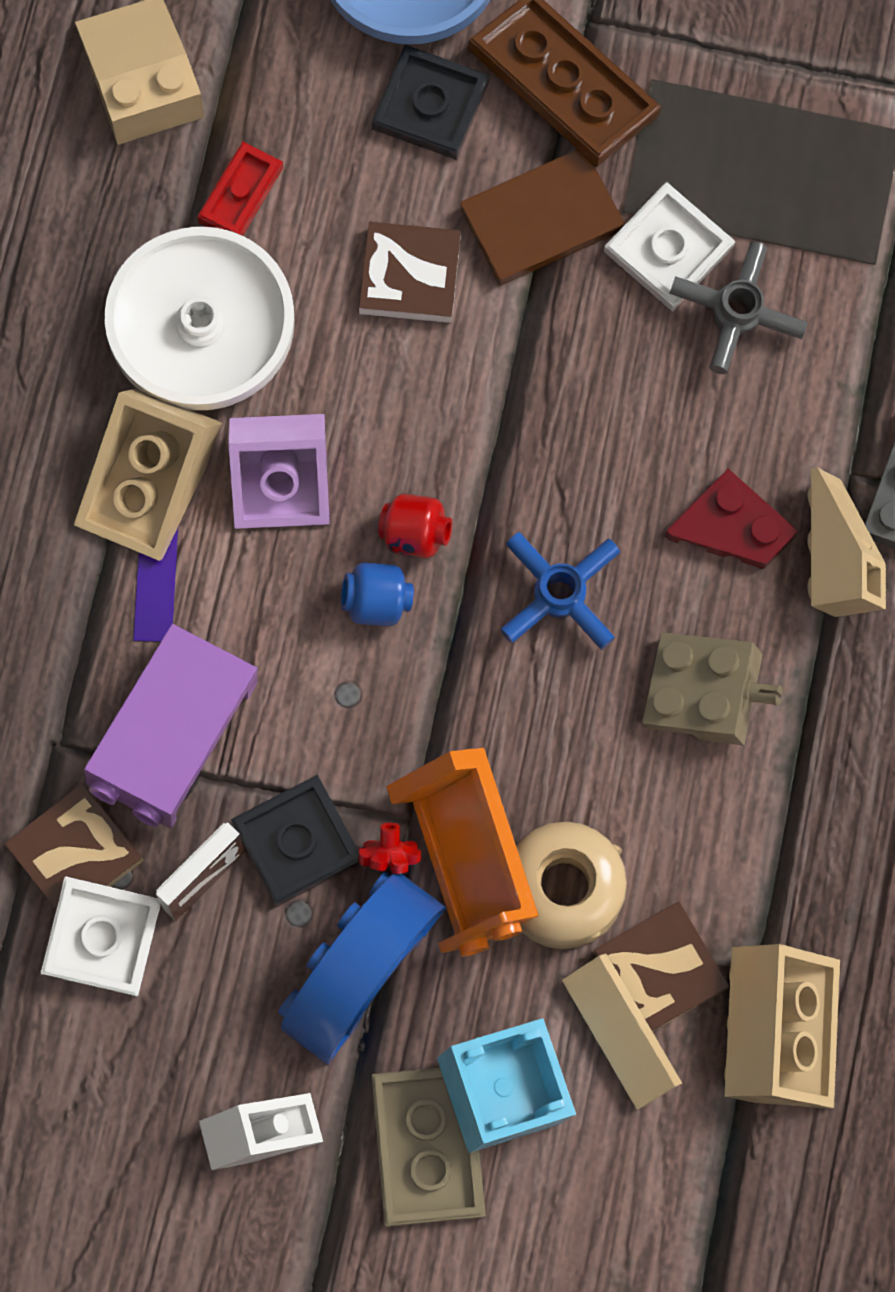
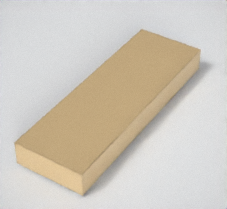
(621, 1031)

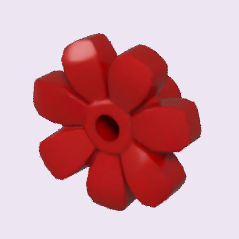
(389, 851)

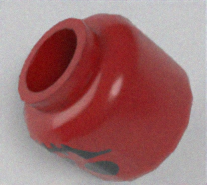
(414, 526)

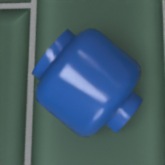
(376, 594)

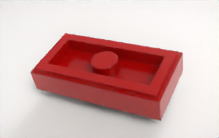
(241, 190)

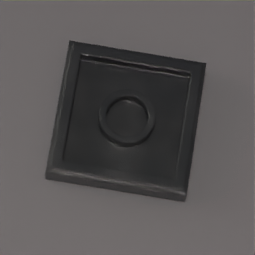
(430, 102)
(296, 840)

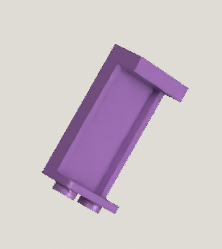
(169, 726)

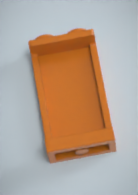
(469, 848)

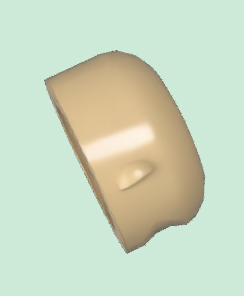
(606, 878)

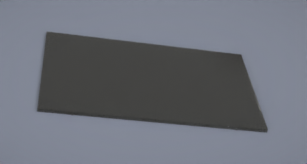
(768, 170)

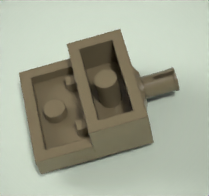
(706, 688)

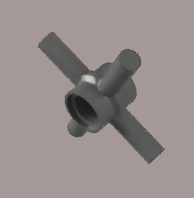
(734, 324)

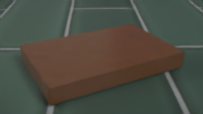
(541, 216)

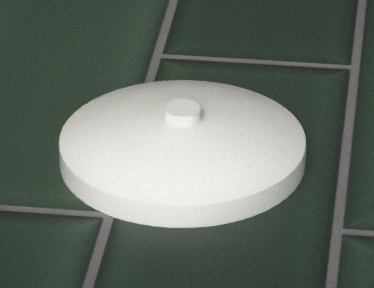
(199, 318)

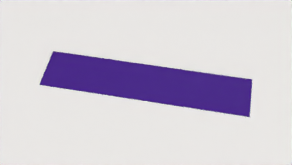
(155, 594)

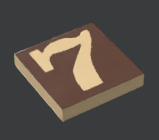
(73, 842)
(665, 966)

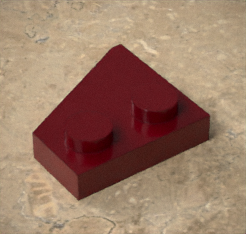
(734, 523)

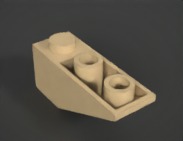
(845, 562)

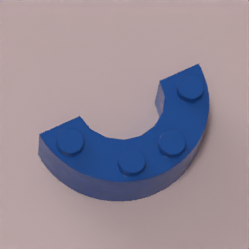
(358, 964)

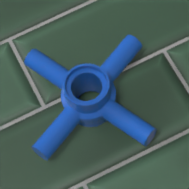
(564, 573)

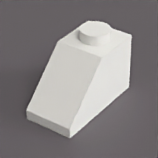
(260, 1130)

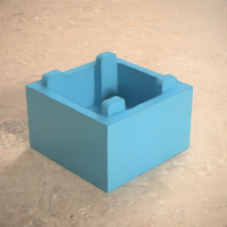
(505, 1085)

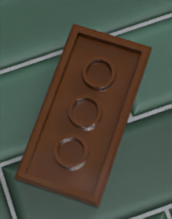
(564, 78)

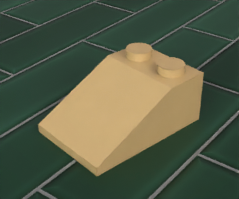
(140, 70)
(146, 472)

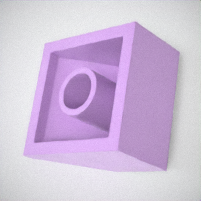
(279, 471)

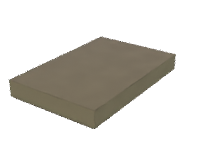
(423, 1152)

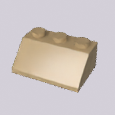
(782, 1026)

